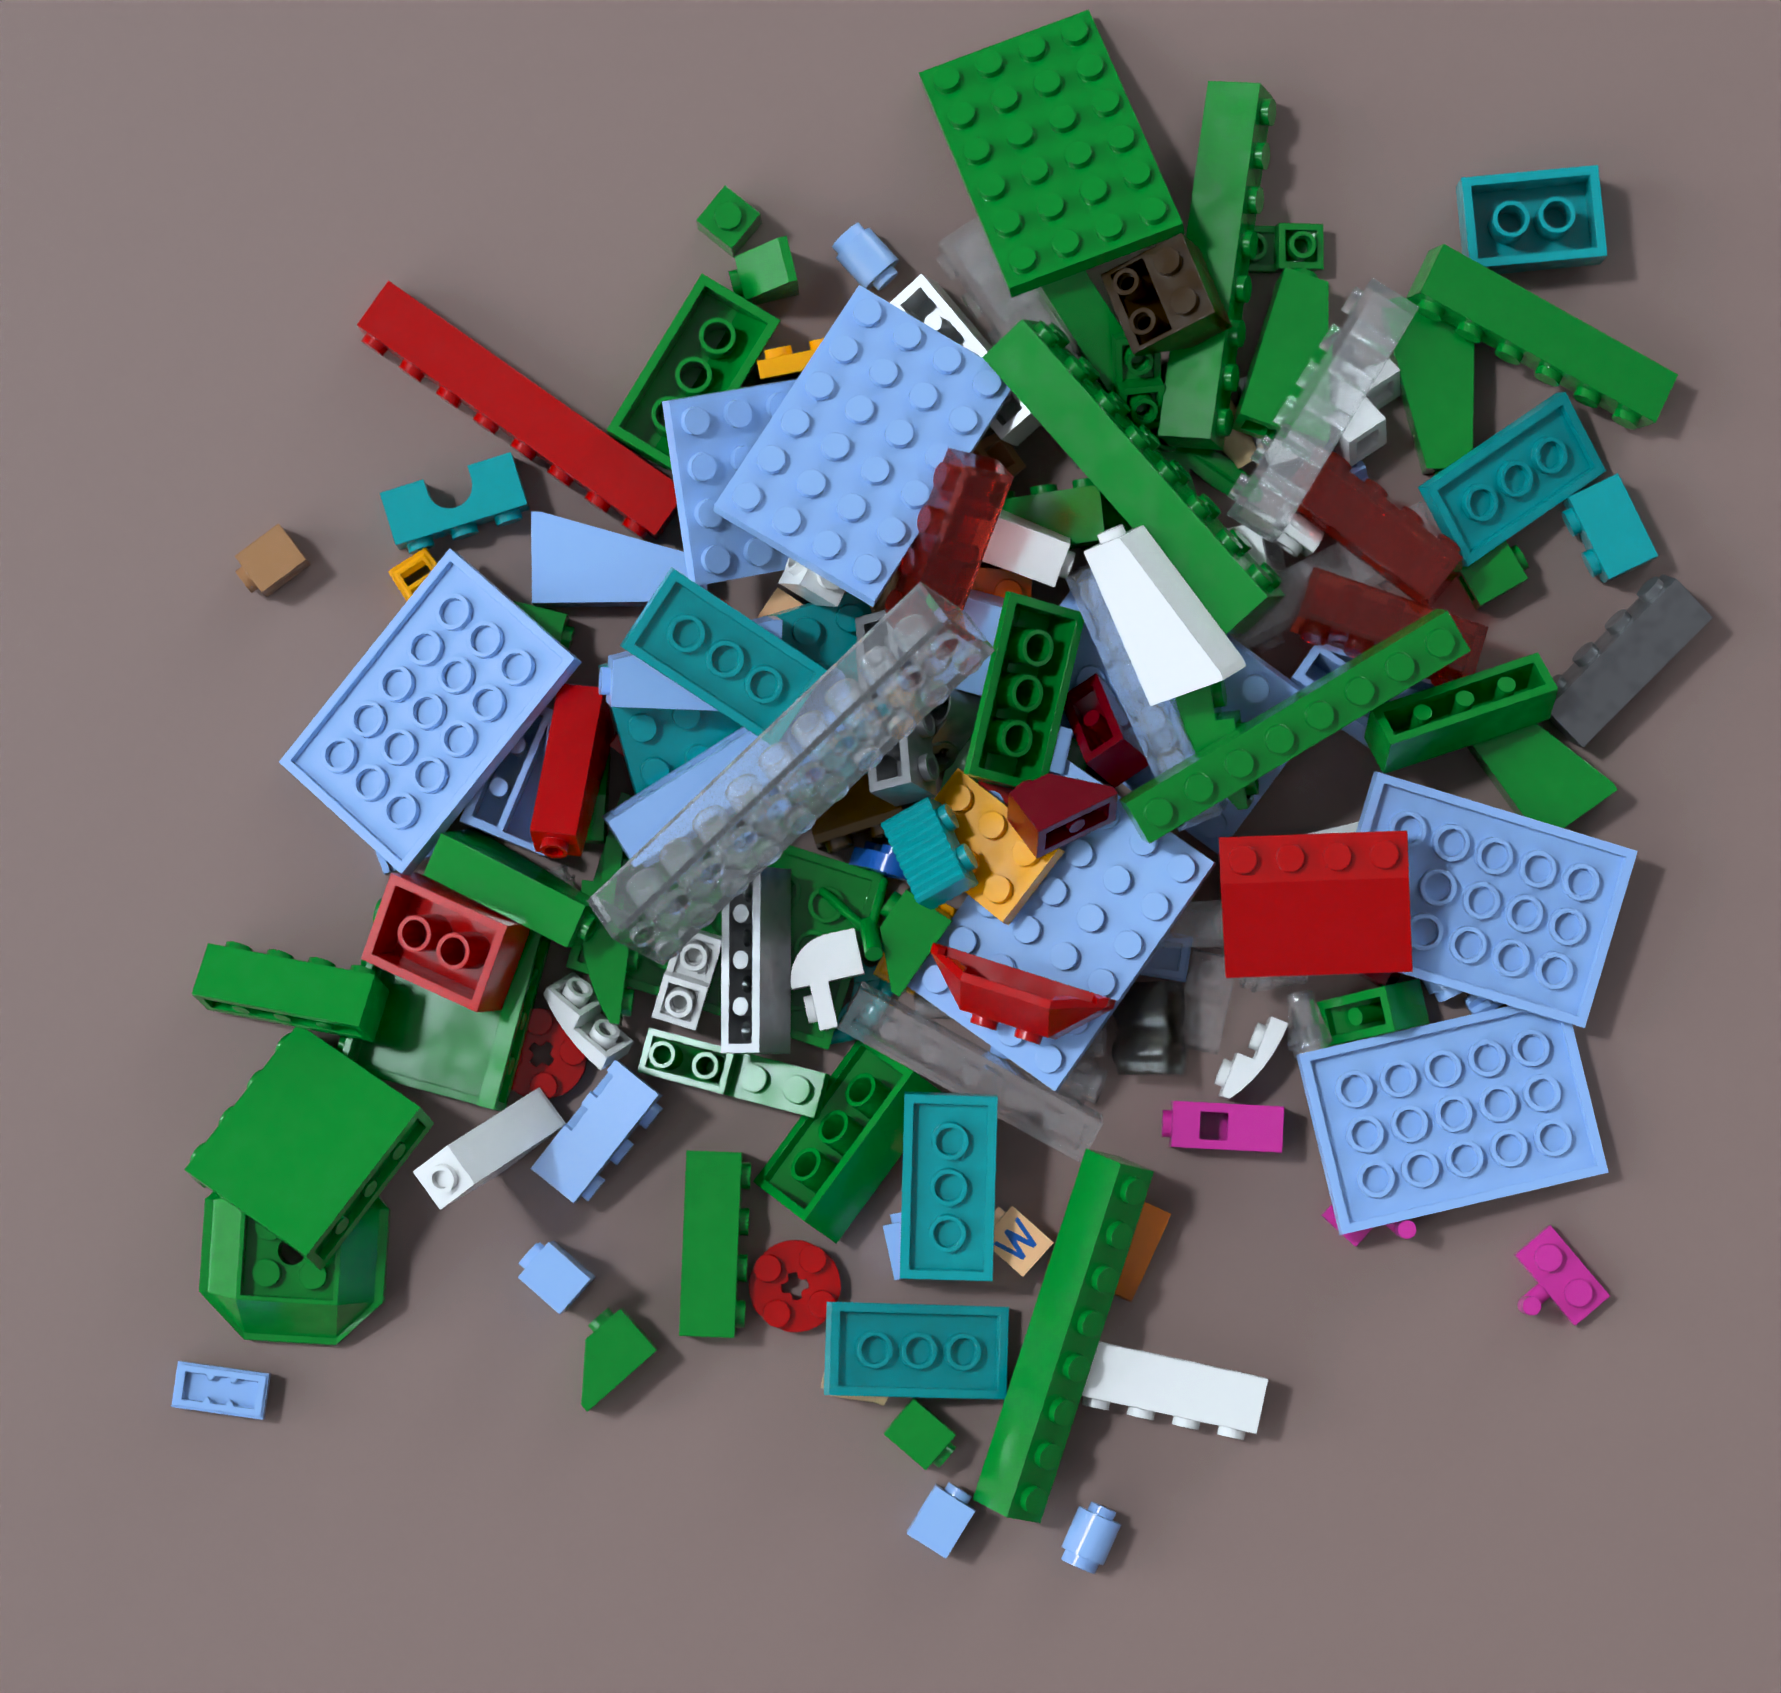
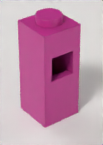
(1224, 1126)

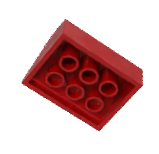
(1316, 904)

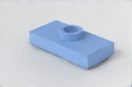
(221, 1390)

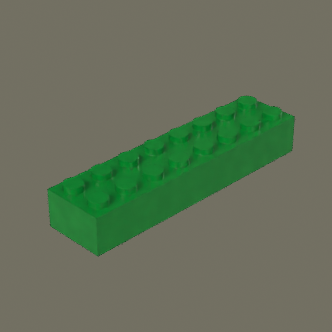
(1133, 474)

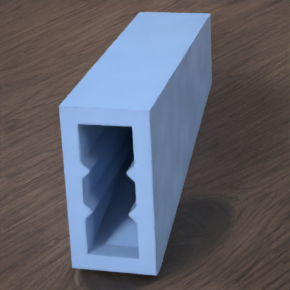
(595, 566)
(638, 685)

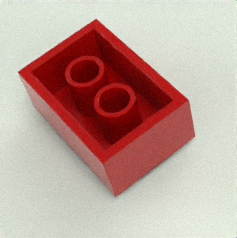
(445, 942)

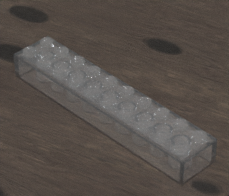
(791, 774)

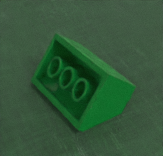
(702, 352)
(1024, 691)
(838, 1161)

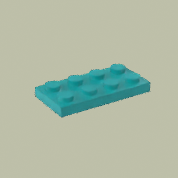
(1512, 478)
(719, 654)
(948, 1186)
(916, 1350)

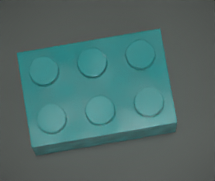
(1533, 219)

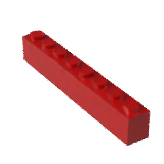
(521, 410)

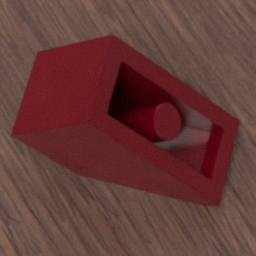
(1104, 731)
(1059, 810)

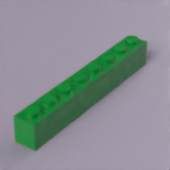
(1222, 225)
(1294, 725)
(1063, 1336)

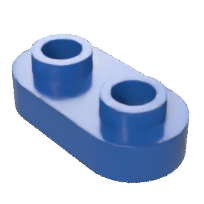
(877, 859)

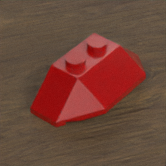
(1016, 997)

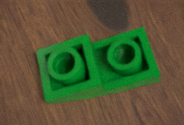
(1288, 246)
(1138, 382)

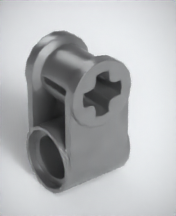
(953, 725)

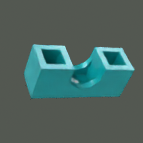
(494, 496)

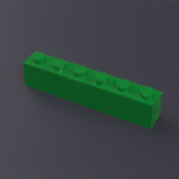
(1541, 337)

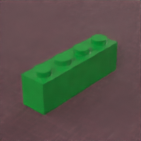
(1460, 713)
(291, 991)
(712, 1244)

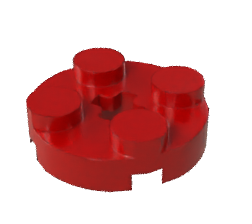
(568, 1061)
(772, 1271)

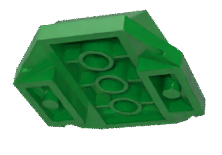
(285, 1301)

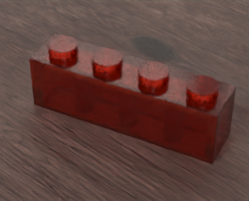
(954, 527)
(1380, 533)
(1361, 616)

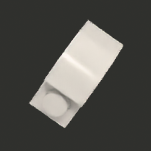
(1368, 426)
(824, 961)

